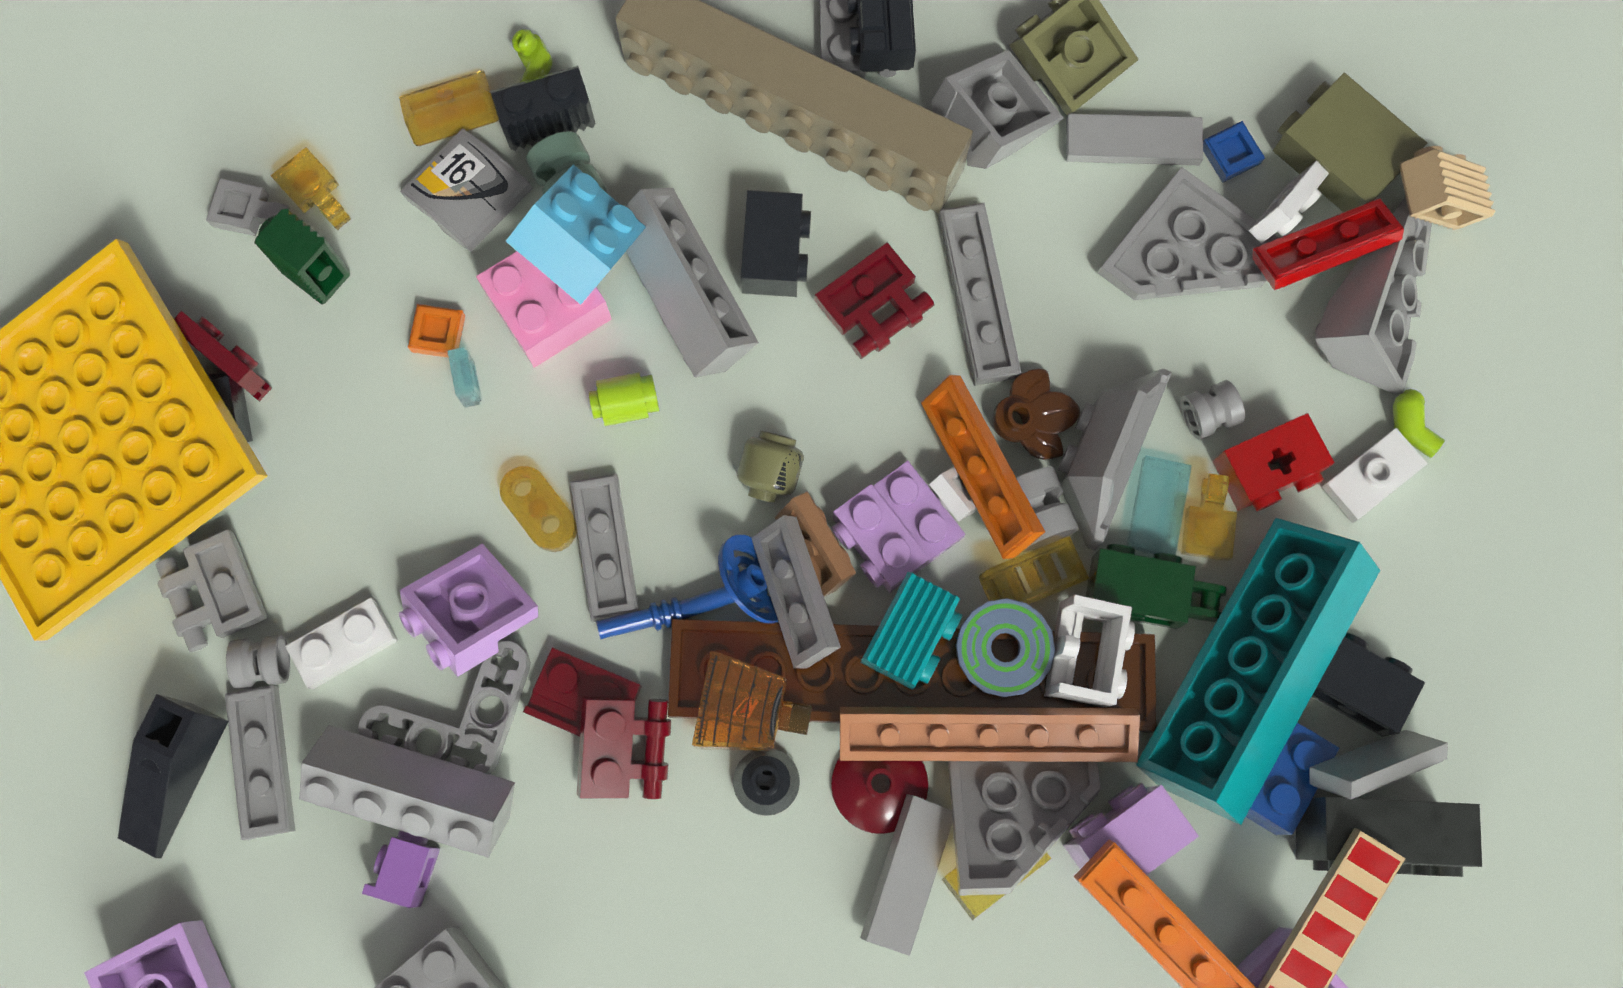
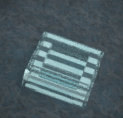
(464, 377)

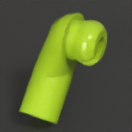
(532, 54)
(1410, 421)

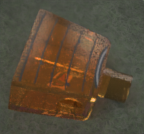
(745, 708)

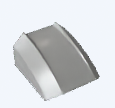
(999, 107)

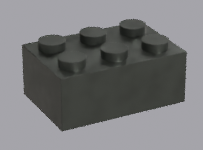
(1430, 835)

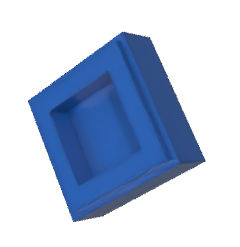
(1232, 151)

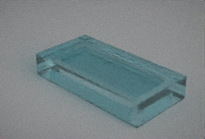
(1159, 506)

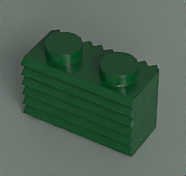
(302, 255)

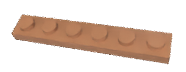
(989, 734)

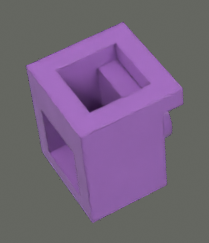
(403, 870)

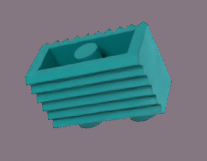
(911, 631)

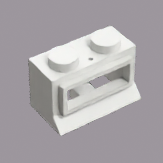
(1116, 637)

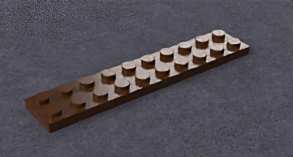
(846, 682)

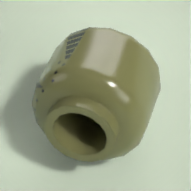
(770, 466)

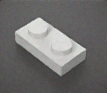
(1296, 196)
(341, 643)

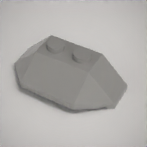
(1108, 451)

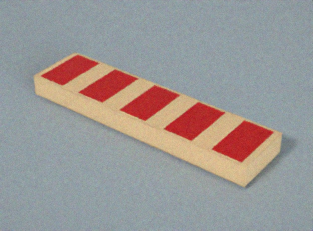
(1335, 915)

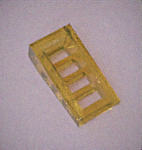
(1005, 583)

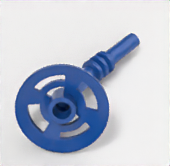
(738, 589)

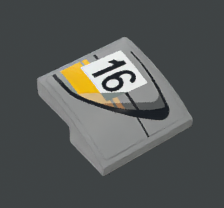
(466, 189)

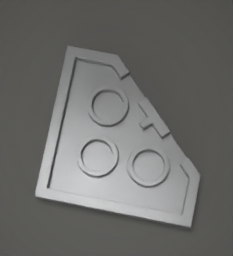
(1186, 245)
(1012, 816)

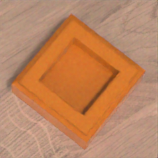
(436, 330)

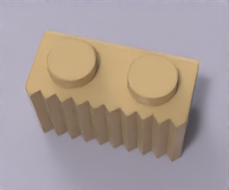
(1445, 188)

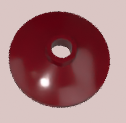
(874, 810)

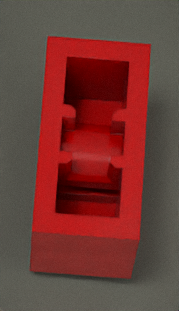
(1293, 445)

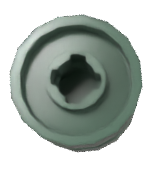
(555, 155)

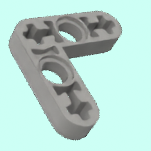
(472, 728)

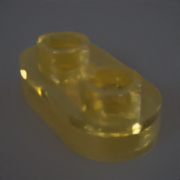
(537, 507)

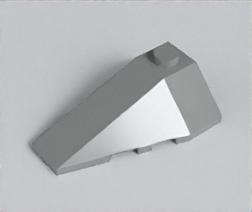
(1372, 310)

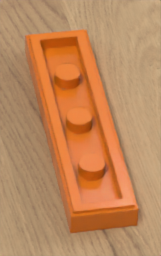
(982, 467)
(1156, 922)

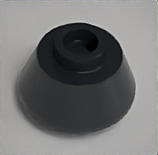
(782, 783)

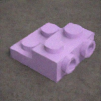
(896, 527)
(465, 609)

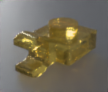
(309, 185)
(1209, 528)

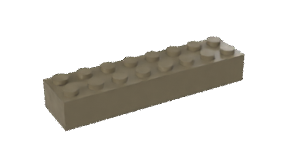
(796, 97)

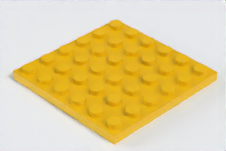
(104, 441)

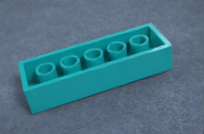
(1259, 668)

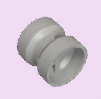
(1211, 410)
(257, 661)

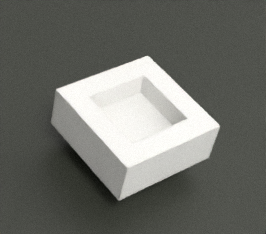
(953, 494)

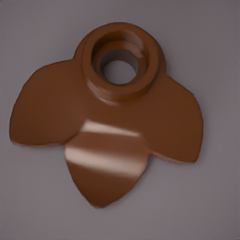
(1042, 415)

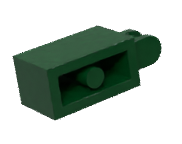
(1154, 587)

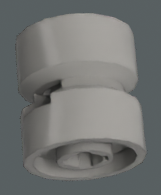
(1043, 493)

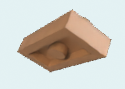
(827, 556)

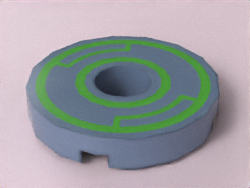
(1033, 640)

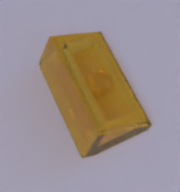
(448, 108)

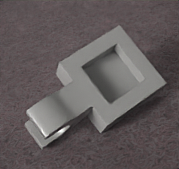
(241, 207)

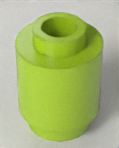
(624, 398)

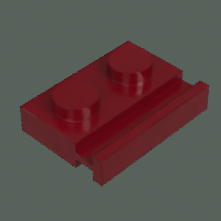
(234, 363)
(564, 682)

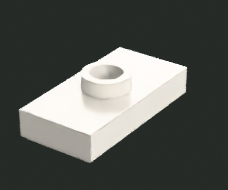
(1374, 475)

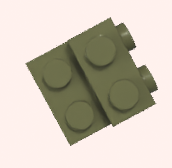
(1073, 50)

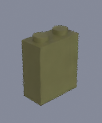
(1351, 139)

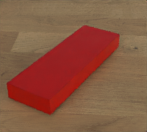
(1327, 244)

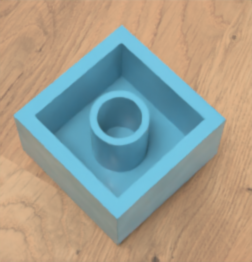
(575, 233)

